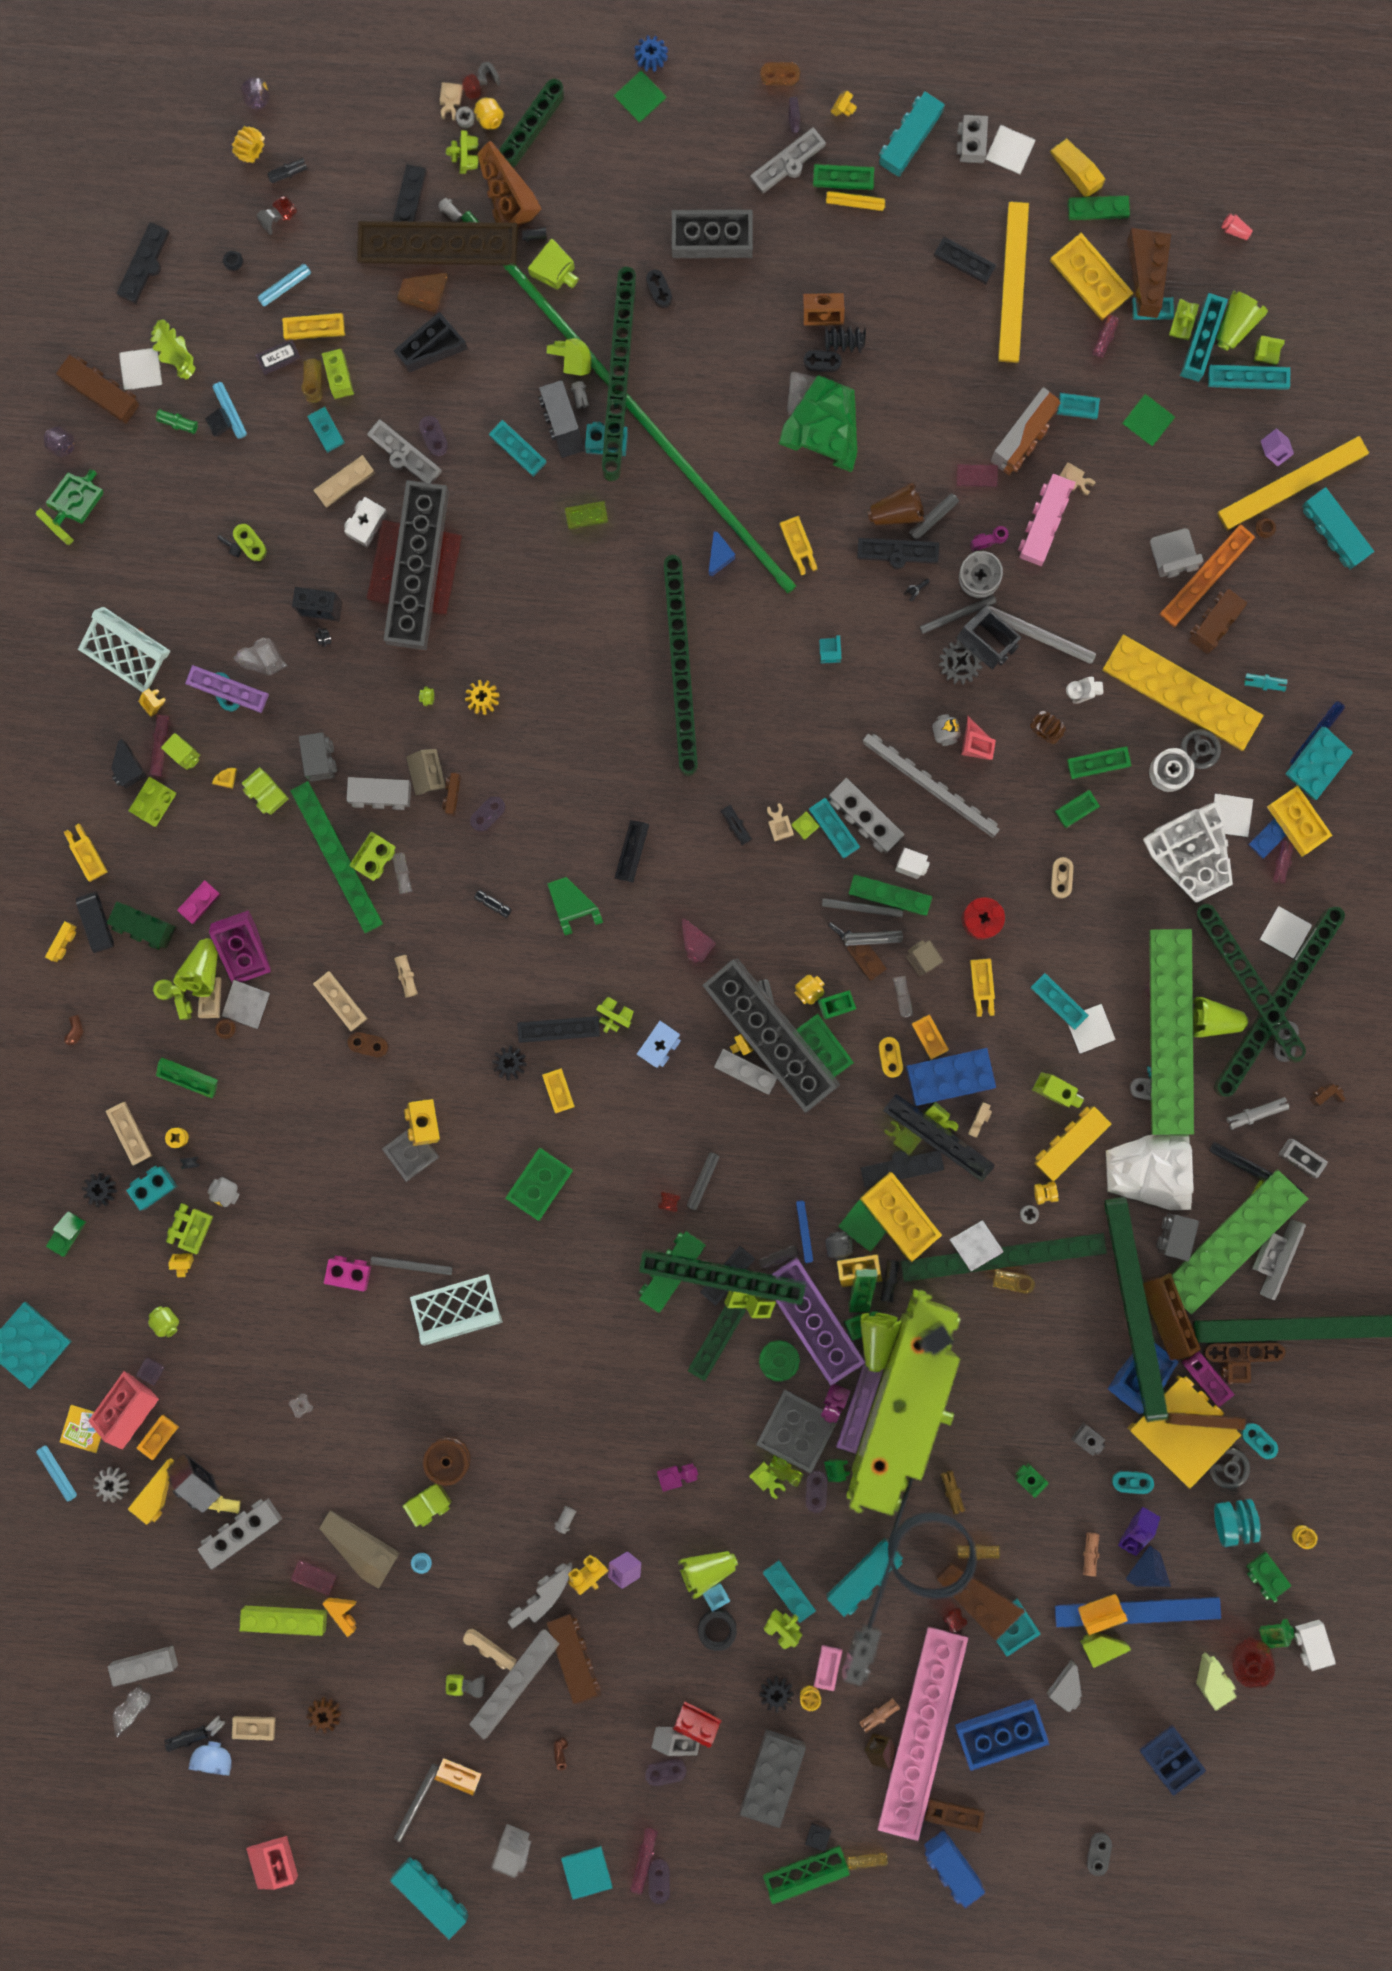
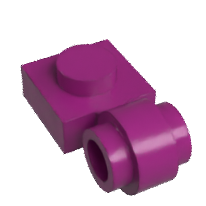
(983, 541)
(836, 1399)
(671, 1477)

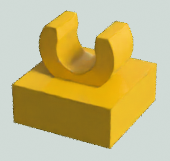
(843, 105)
(150, 702)
(741, 1045)
(181, 1263)

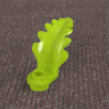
(172, 349)

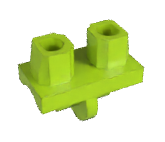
(466, 143)
(1184, 319)
(623, 1018)
(785, 1627)

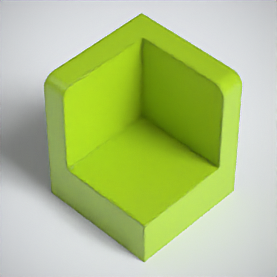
(1268, 350)

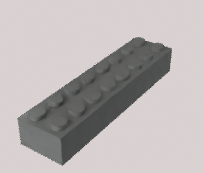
(416, 565)
(771, 1035)

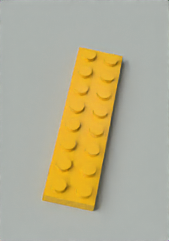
(1182, 692)

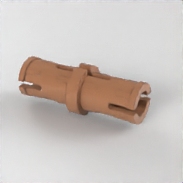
(1091, 1554)
(879, 1715)

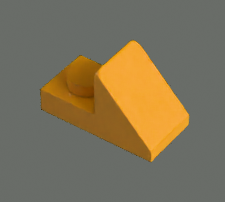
(337, 1610)

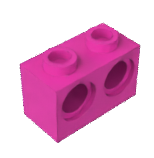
(347, 1279)

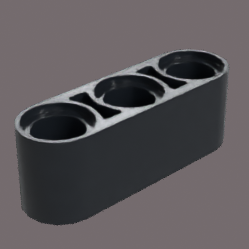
(94, 922)

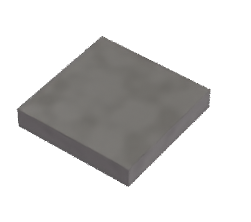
(408, 1158)

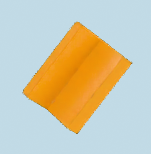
(1102, 1614)

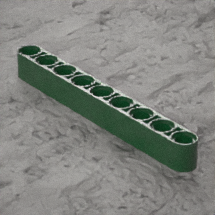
(1251, 993)

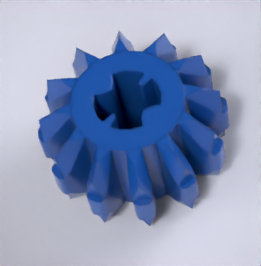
(658, 50)

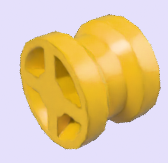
(180, 1137)

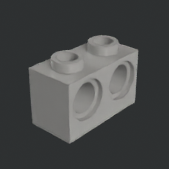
(976, 139)

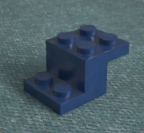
(1172, 1760)

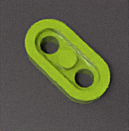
(249, 543)

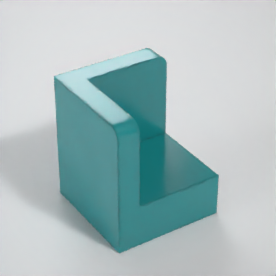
(830, 650)

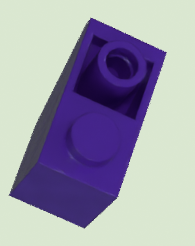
(1139, 1531)

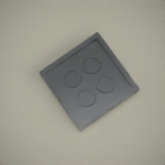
(796, 1431)

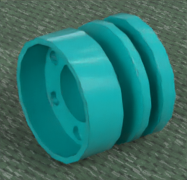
(1241, 1521)

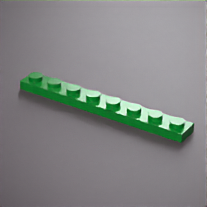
(336, 857)

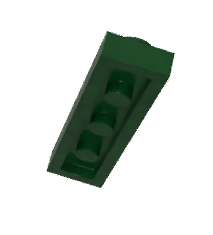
(716, 1342)

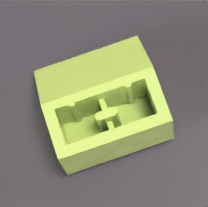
(1214, 1686)

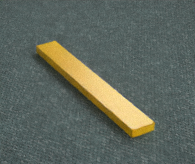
(1013, 282)
(1293, 483)

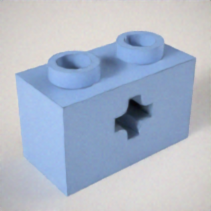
(648, 1050)

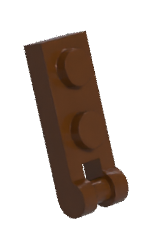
(954, 1815)

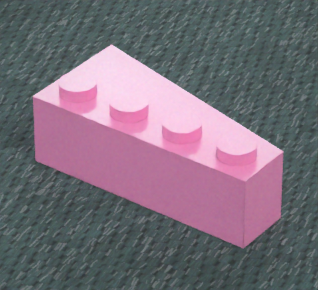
(1046, 519)

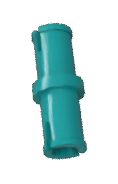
(1265, 682)

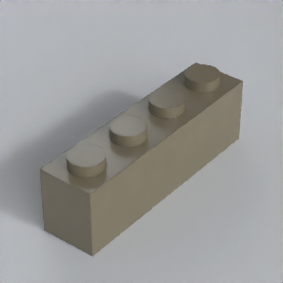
(923, 957)

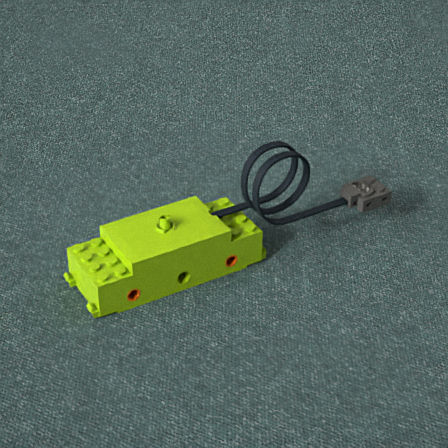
(898, 1444)

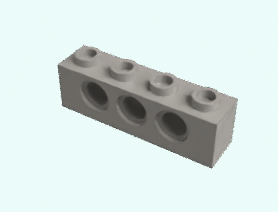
(863, 804)
(215, 1555)
(512, 1851)

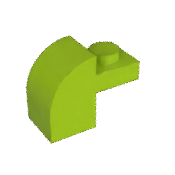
(576, 356)
(756, 1306)

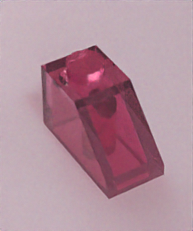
(696, 942)

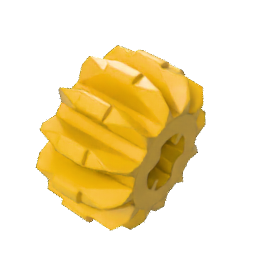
(248, 144)
(488, 701)

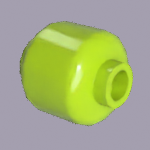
(163, 1322)

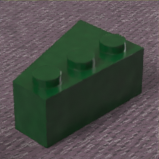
(141, 926)

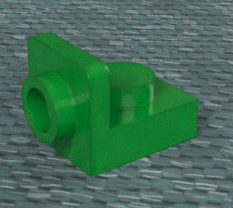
(1277, 1635)

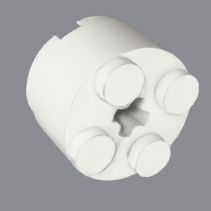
(1162, 777)

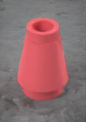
(1236, 227)

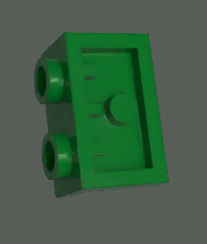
(1268, 1576)

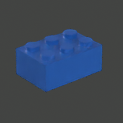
(953, 1869)

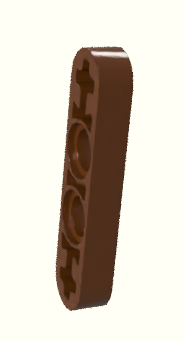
(1244, 1348)
(1206, 1420)

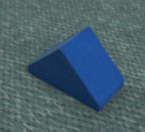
(720, 554)

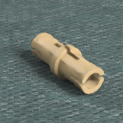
(406, 976)

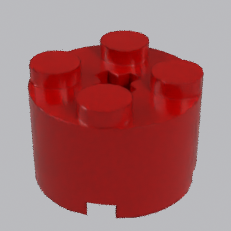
(993, 912)

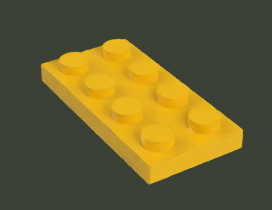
(1091, 276)
(900, 1216)

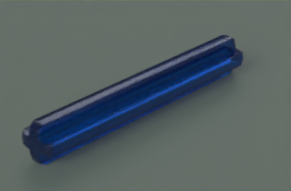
(1327, 722)

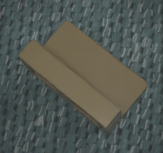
(425, 771)

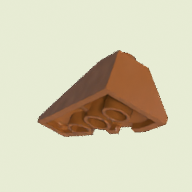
(509, 193)

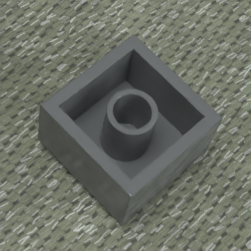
(317, 756)
(1177, 1236)

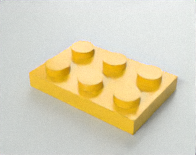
(1299, 821)

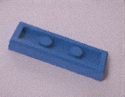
(804, 1231)

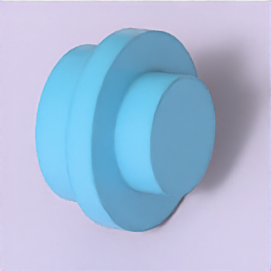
(421, 1563)

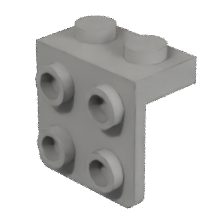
(1175, 553)

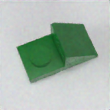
(837, 1004)
(65, 1233)

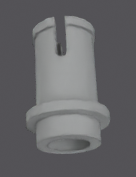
(450, 210)
(578, 389)
(565, 1520)

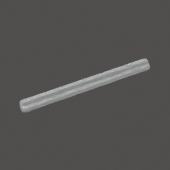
(1045, 636)

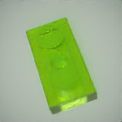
(586, 515)

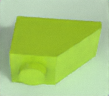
(1102, 1648)

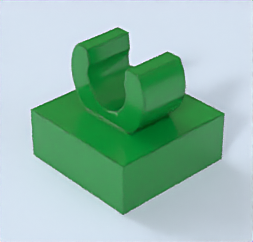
(835, 1470)

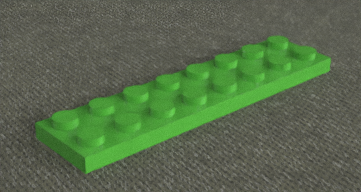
(1236, 1240)

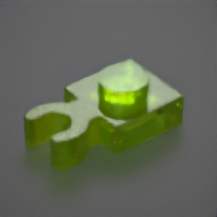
(905, 1139)
(781, 1469)

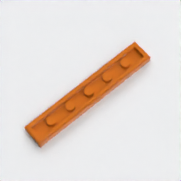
(1207, 575)

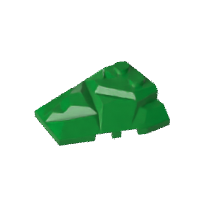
(824, 423)

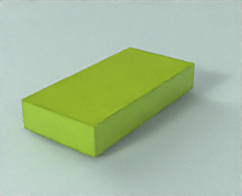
(56, 529)

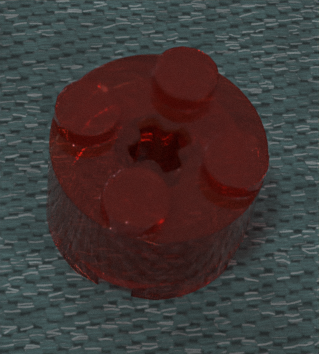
(1244, 1666)

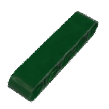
(535, 114)

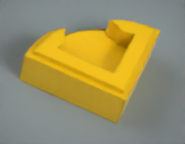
(226, 778)

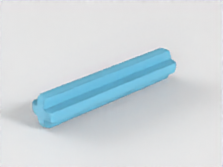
(284, 284)
(226, 403)
(56, 1473)

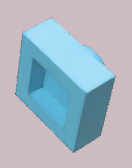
(716, 1596)

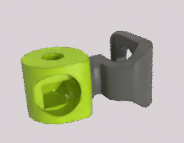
(457, 1685)

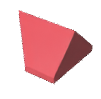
(977, 742)

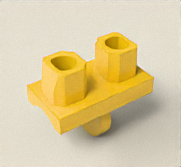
(587, 1576)

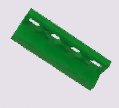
(808, 1882)

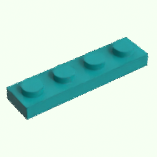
(1249, 377)

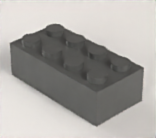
(712, 233)
(772, 1778)

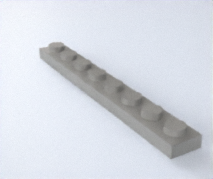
(937, 789)

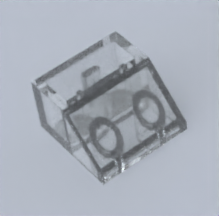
(261, 657)

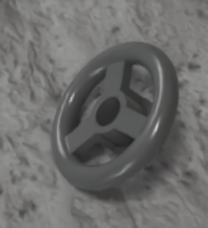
(1195, 734)
(1233, 1474)

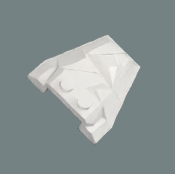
(1194, 851)
(1153, 1171)

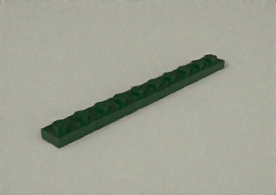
(1012, 1256)

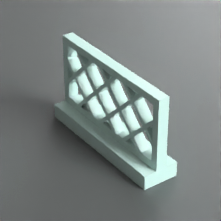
(126, 633)
(460, 1327)

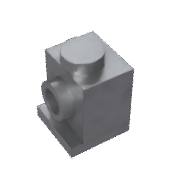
(1081, 1438)

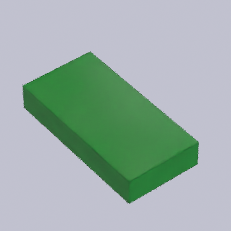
(1077, 809)

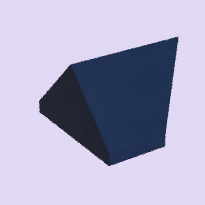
(1149, 1570)

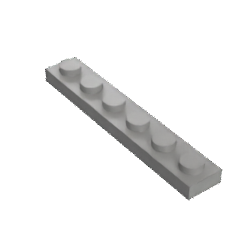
(514, 1684)

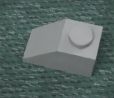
(1066, 1688)
(673, 1743)

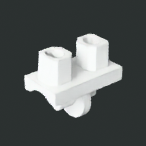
(1084, 689)

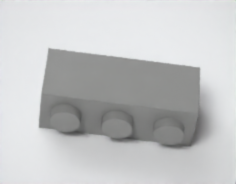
(378, 793)
(746, 1072)
(142, 1666)

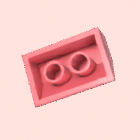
(123, 1410)

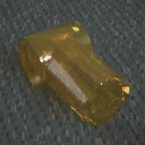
(312, 379)
(1011, 1281)

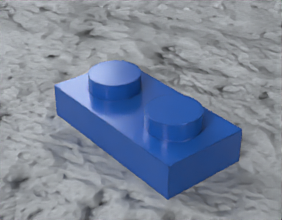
(1267, 839)

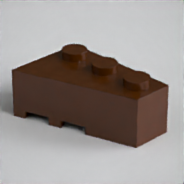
(1217, 620)

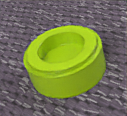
(163, 990)

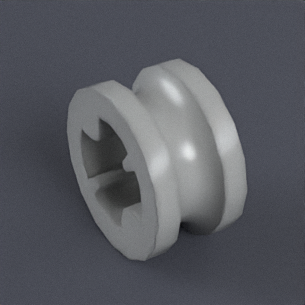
(467, 111)
(1024, 1218)
(215, 1725)

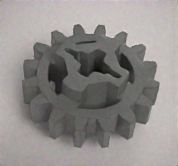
(954, 657)

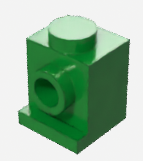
(1037, 1486)

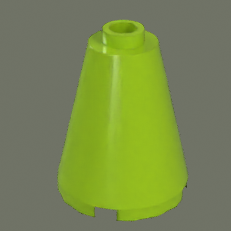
(1239, 319)
(198, 970)
(1216, 1019)
(878, 1338)
(706, 1571)

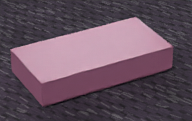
(827, 1667)

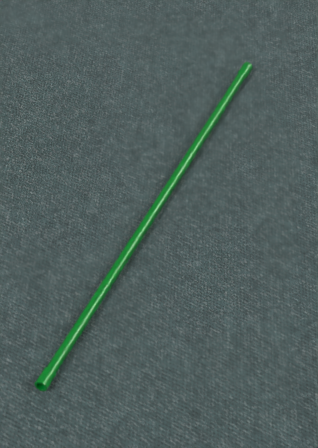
(780, 576)

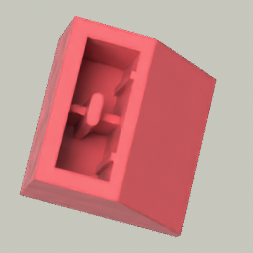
(272, 1864)

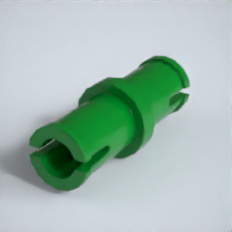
(176, 421)

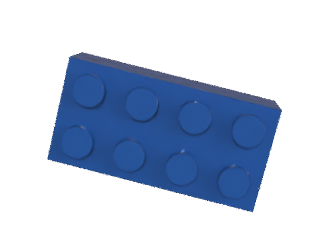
(950, 1077)
(1002, 1734)

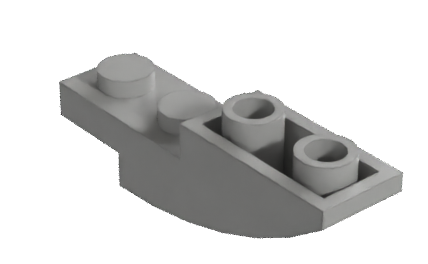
(548, 1590)

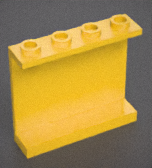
(1184, 1448)

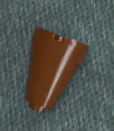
(898, 507)

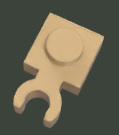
(450, 98)
(1075, 474)
(779, 826)
(983, 1114)

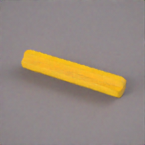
(855, 200)

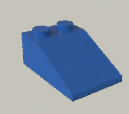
(1126, 1385)

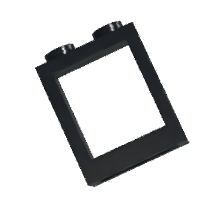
(310, 601)
(998, 629)

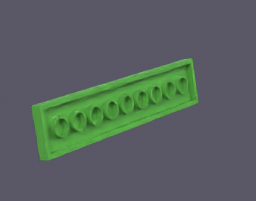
(1171, 1032)

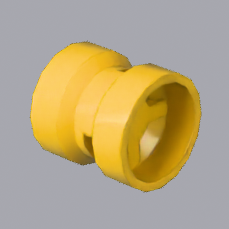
(1050, 1192)
(1309, 1537)
(811, 1701)

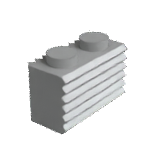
(1302, 1158)

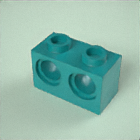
(596, 447)
(154, 1191)

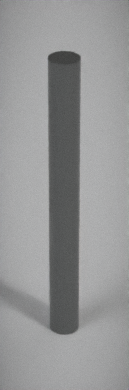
(957, 614)
(862, 907)
(411, 1265)
(416, 1802)

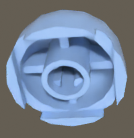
(211, 1759)

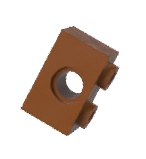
(823, 309)

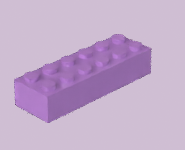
(819, 1328)

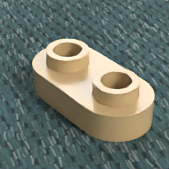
(1062, 878)

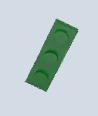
(843, 177)
(1098, 208)
(1099, 762)
(186, 1078)
(862, 1290)

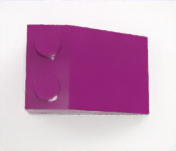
(240, 947)

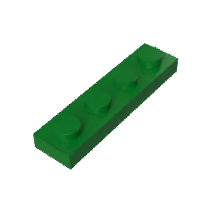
(890, 895)

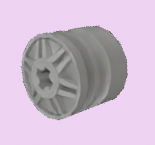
(980, 562)

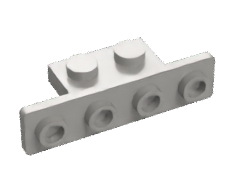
(1276, 1257)

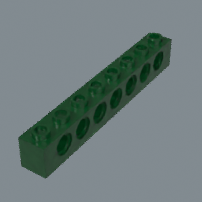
(722, 1277)

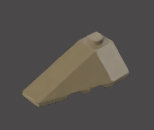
(363, 1552)

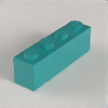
(911, 134)
(1203, 337)
(1337, 528)
(862, 1579)
(430, 1897)

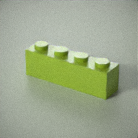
(283, 1620)

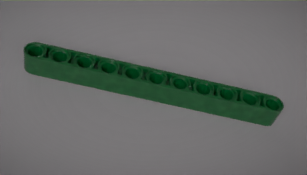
(617, 363)
(680, 655)
(1287, 995)
(1136, 1310)
(1293, 1328)

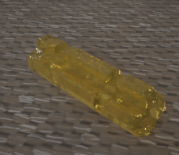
(867, 1861)

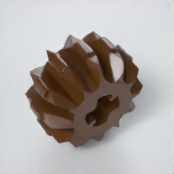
(1048, 727)
(331, 1716)

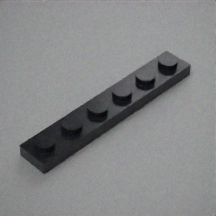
(938, 1137)

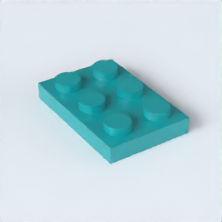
(1319, 763)

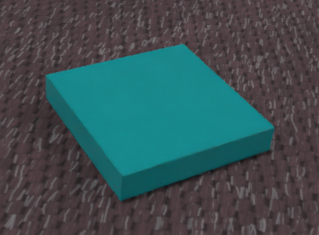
(1018, 1634)
(587, 1872)

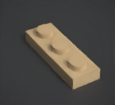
(344, 481)
(340, 1001)
(129, 1133)

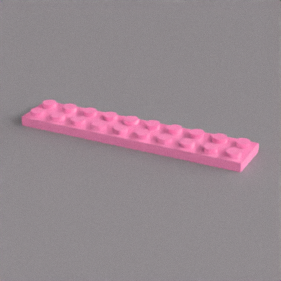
(922, 1733)

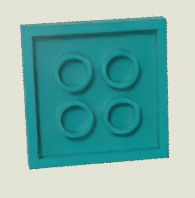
(30, 1345)

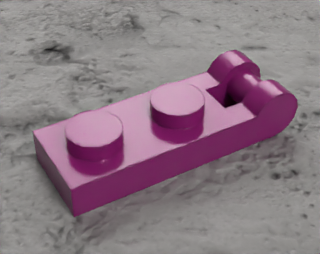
(1208, 1379)

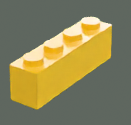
(1072, 1143)

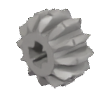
(118, 1487)

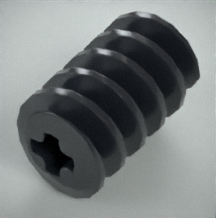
(844, 339)

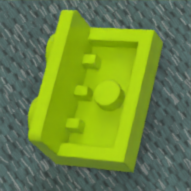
(152, 802)

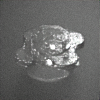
(294, 1404)

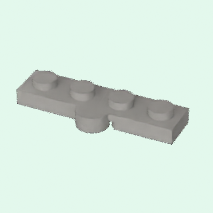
(788, 161)
(403, 453)

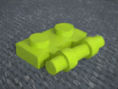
(194, 1231)

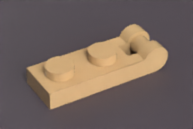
(488, 1648)

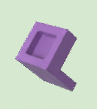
(1277, 447)
(624, 1570)

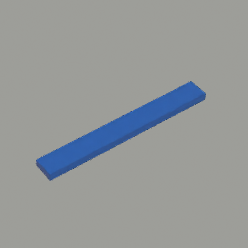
(1150, 1611)

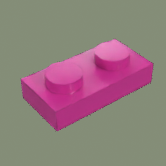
(199, 902)

